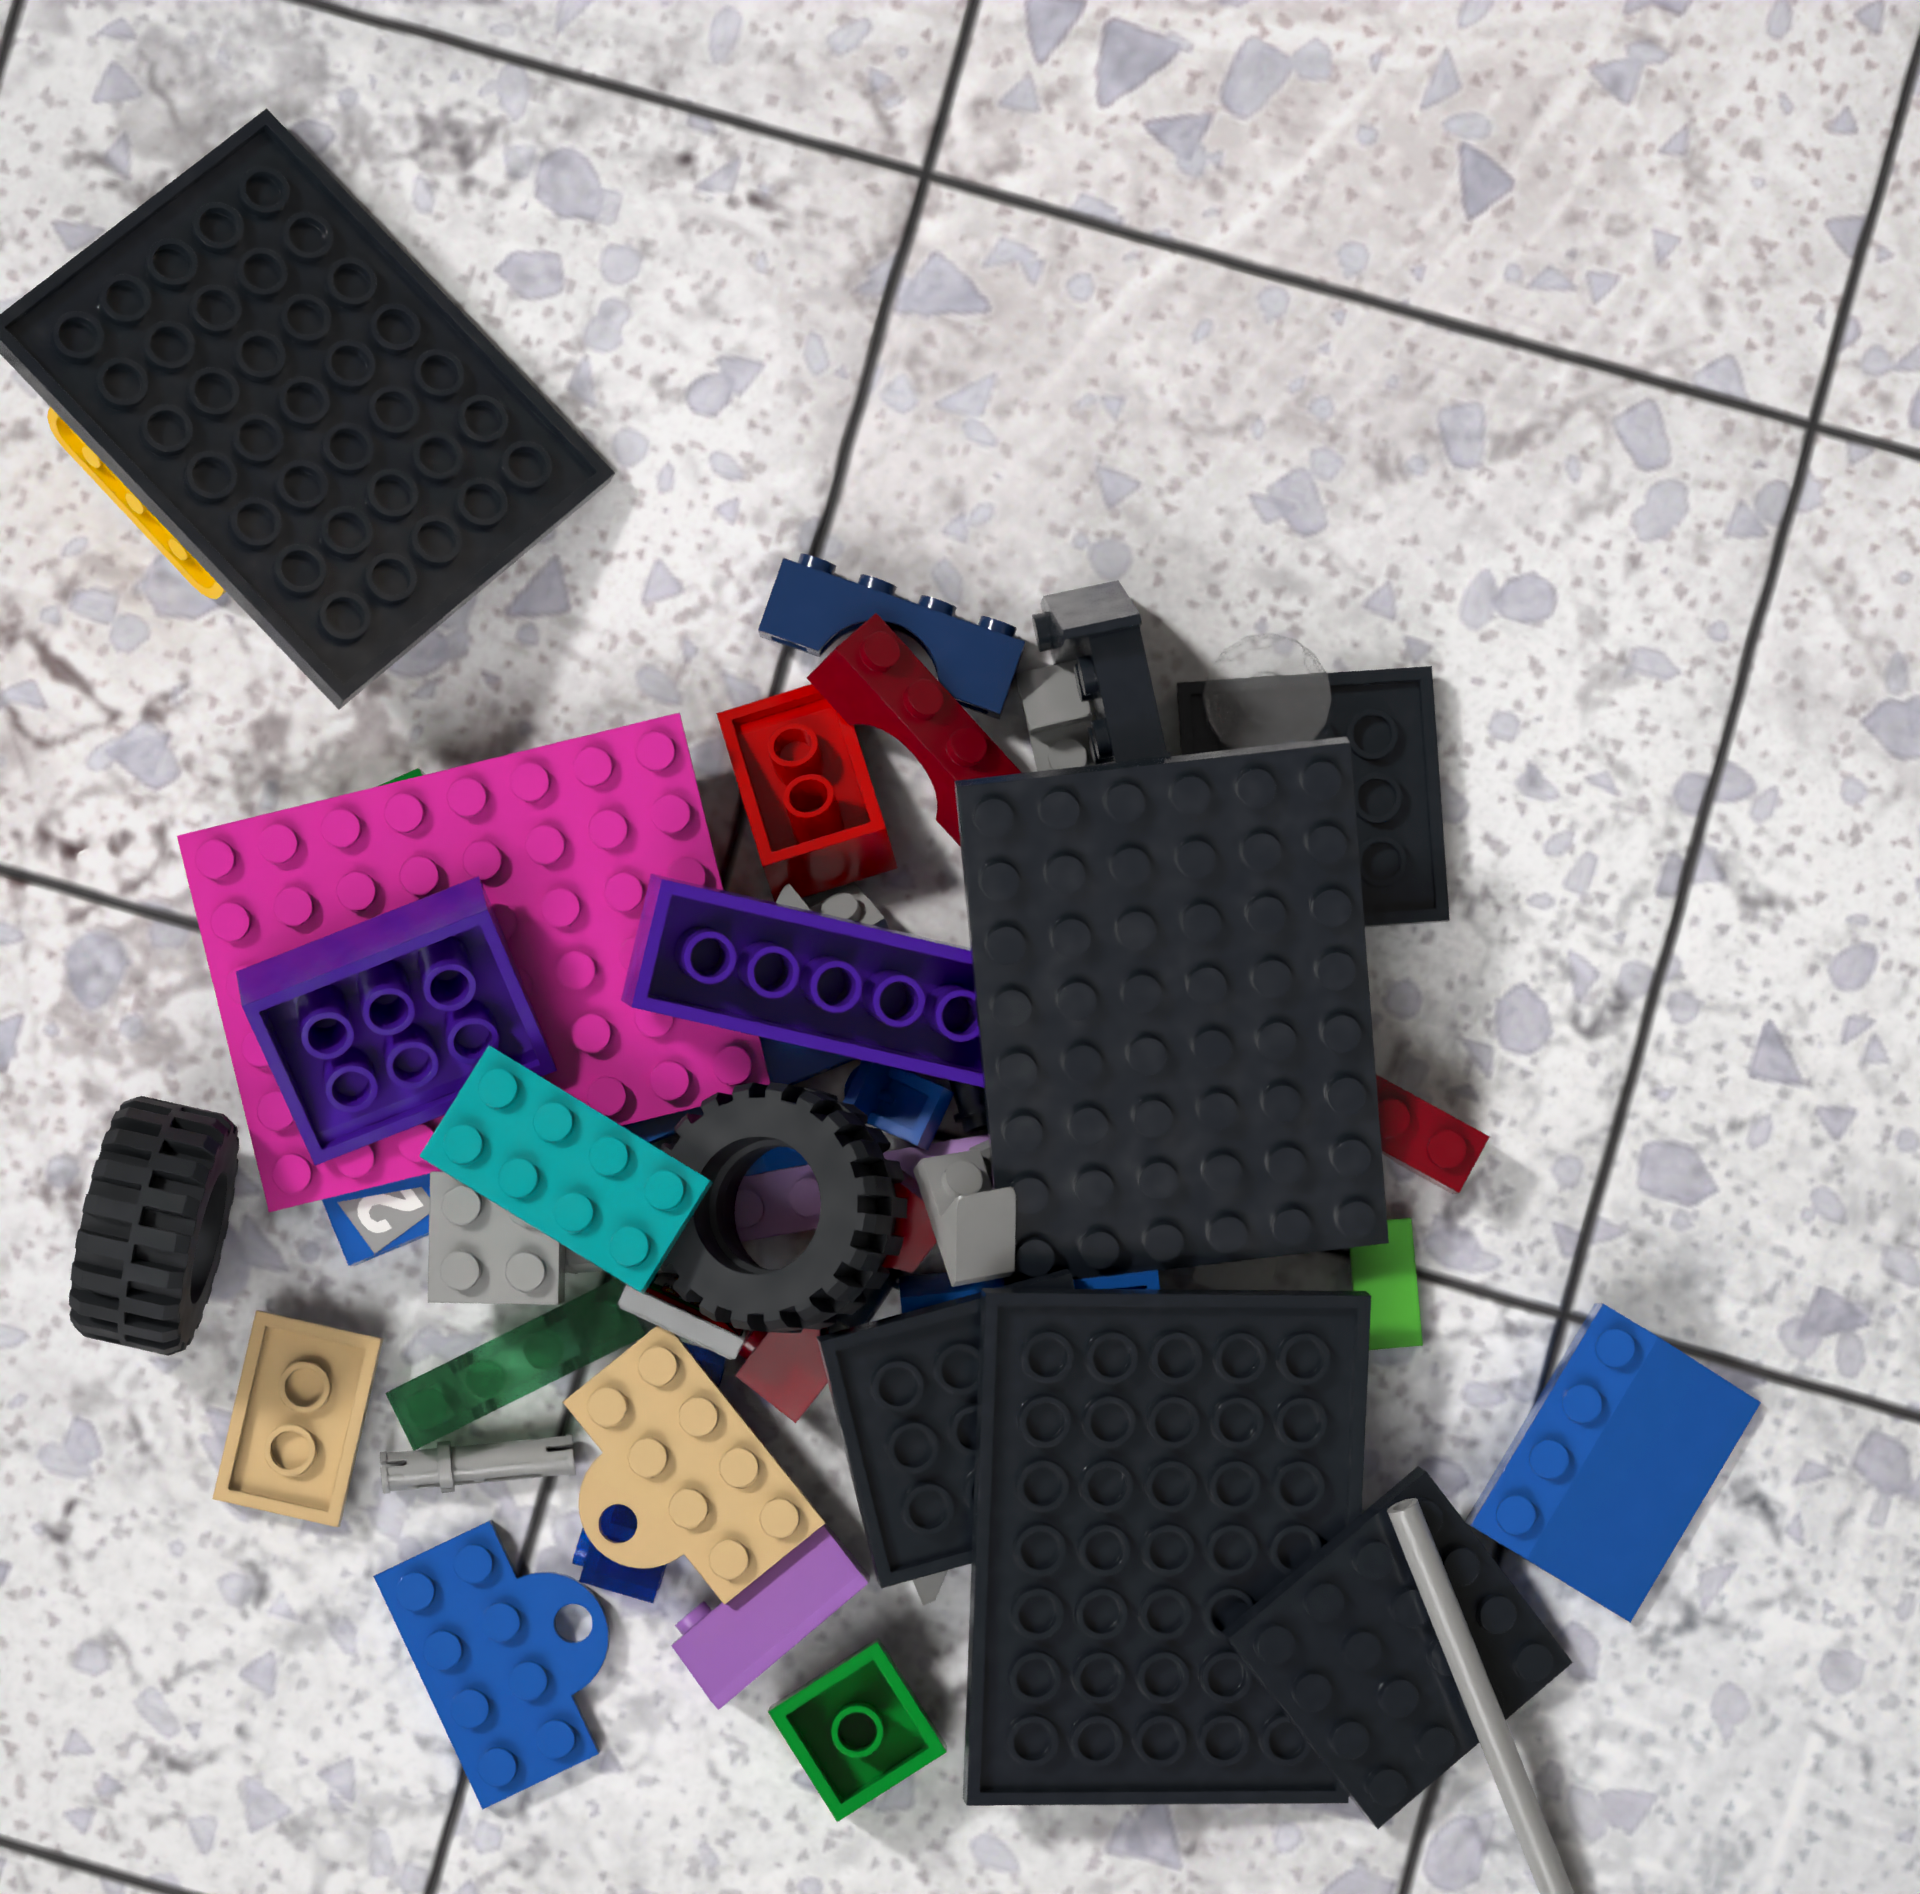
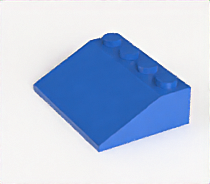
(1613, 1461)

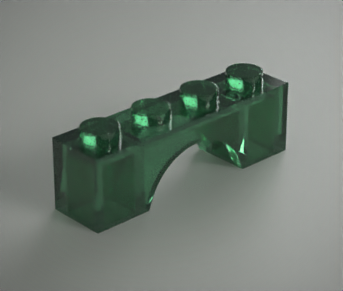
(515, 1365)

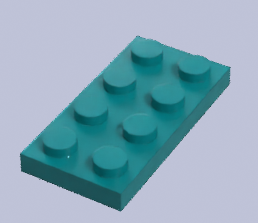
(566, 1169)

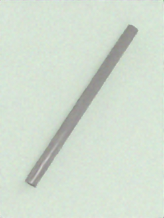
(1479, 1697)

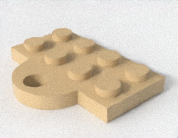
(685, 1470)

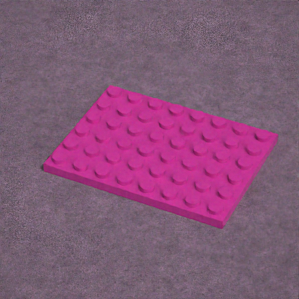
(567, 866)

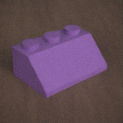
(769, 1617)

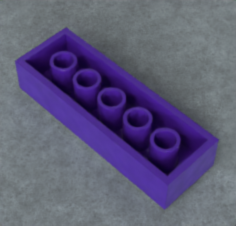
(805, 979)

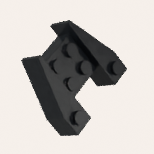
(1104, 635)

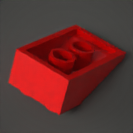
(806, 792)

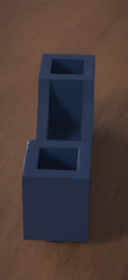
(816, 608)

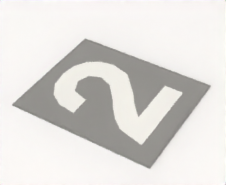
(386, 1215)

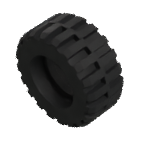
(854, 1217)
(153, 1225)

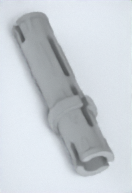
(477, 1463)

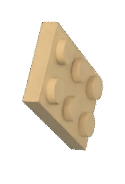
(297, 1418)

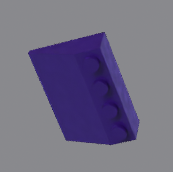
(390, 1018)

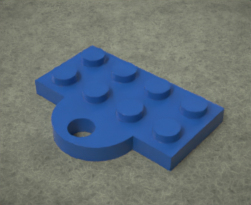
(497, 1659)

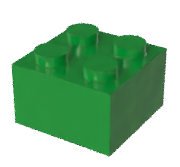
(857, 1729)

